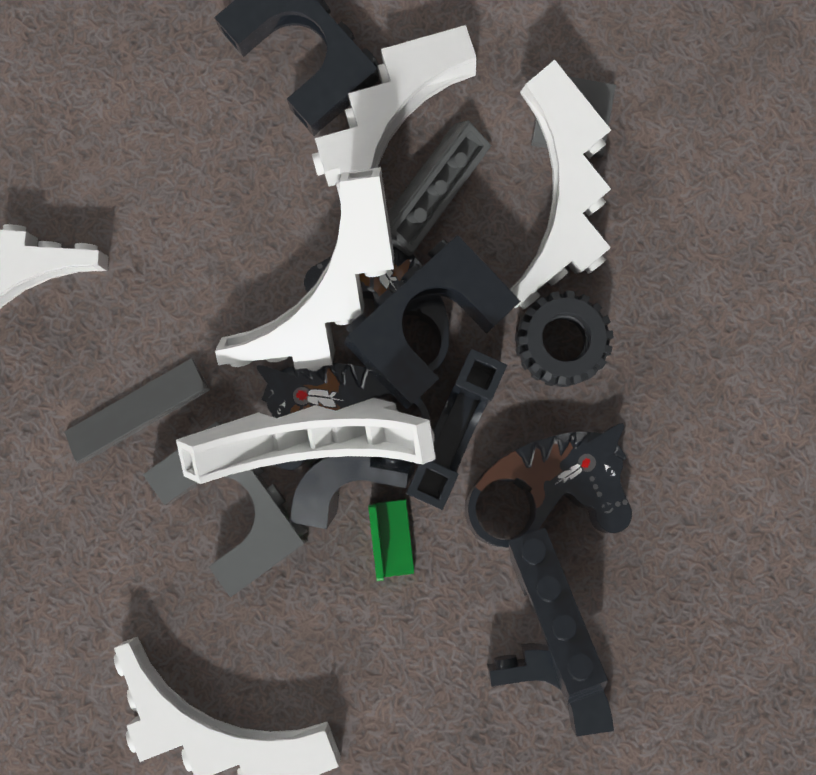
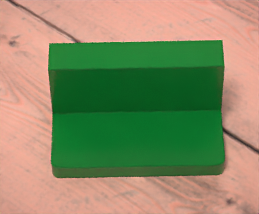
(391, 539)

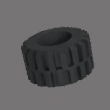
(590, 323)

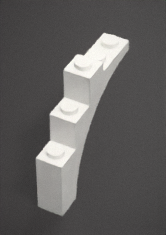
(408, 78)
(570, 131)
(27, 265)
(337, 297)
(315, 432)
(210, 744)

